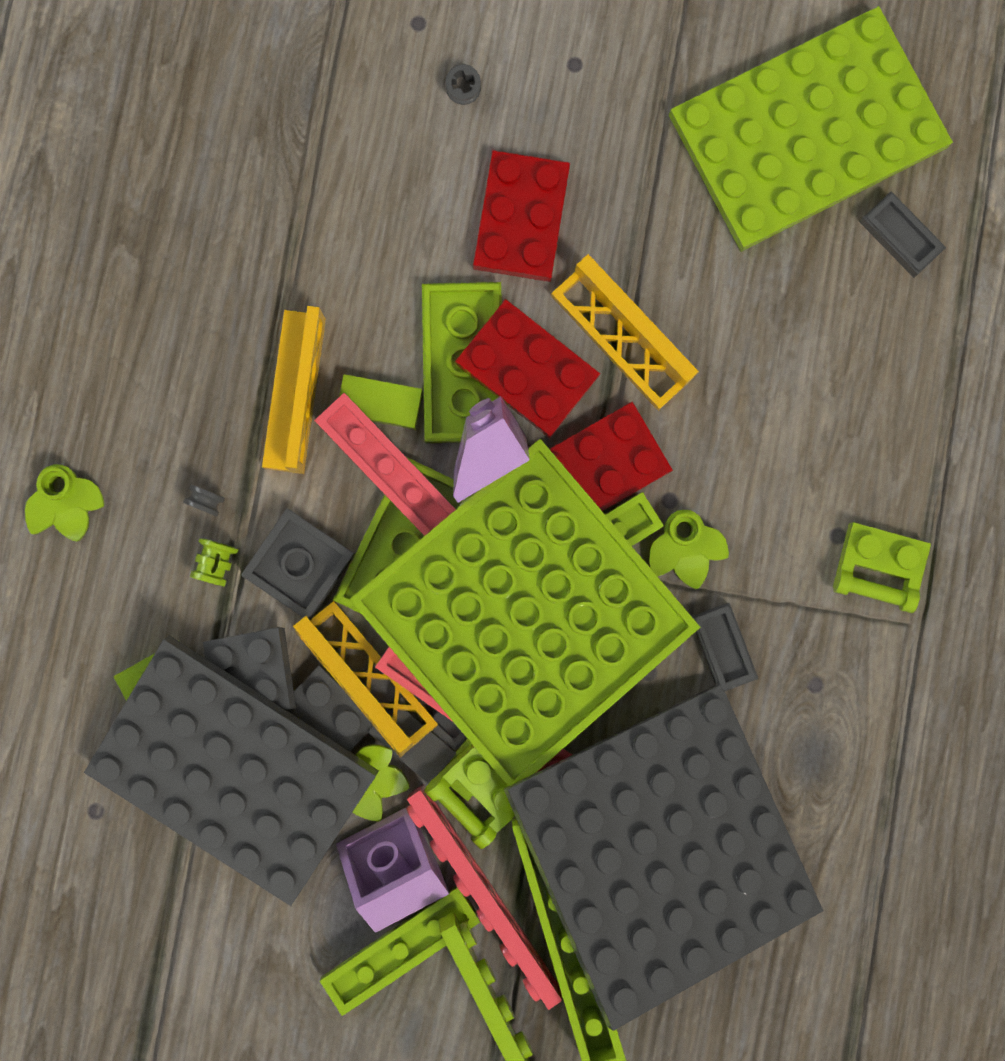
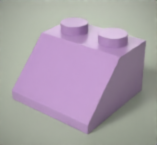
(488, 447)
(390, 870)

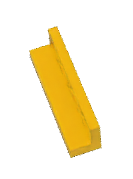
(634, 321)
(294, 390)
(354, 688)

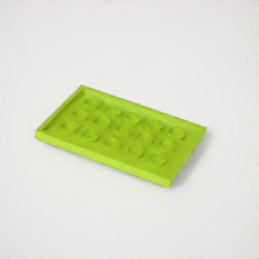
(810, 128)

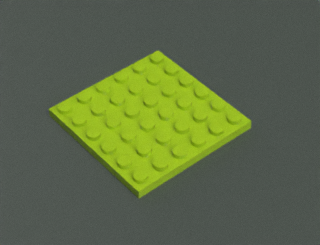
(525, 615)

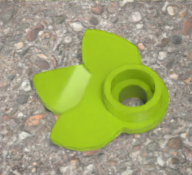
(63, 509)
(688, 555)
(387, 782)

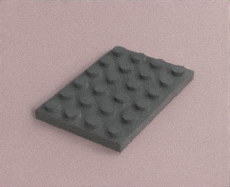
(230, 770)

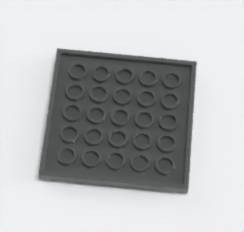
(663, 854)

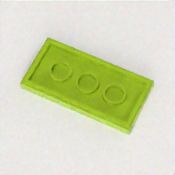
(450, 322)
(388, 538)

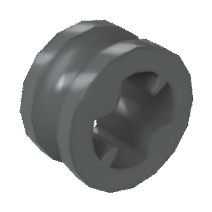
(469, 74)
(203, 500)

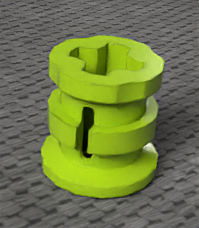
(213, 562)

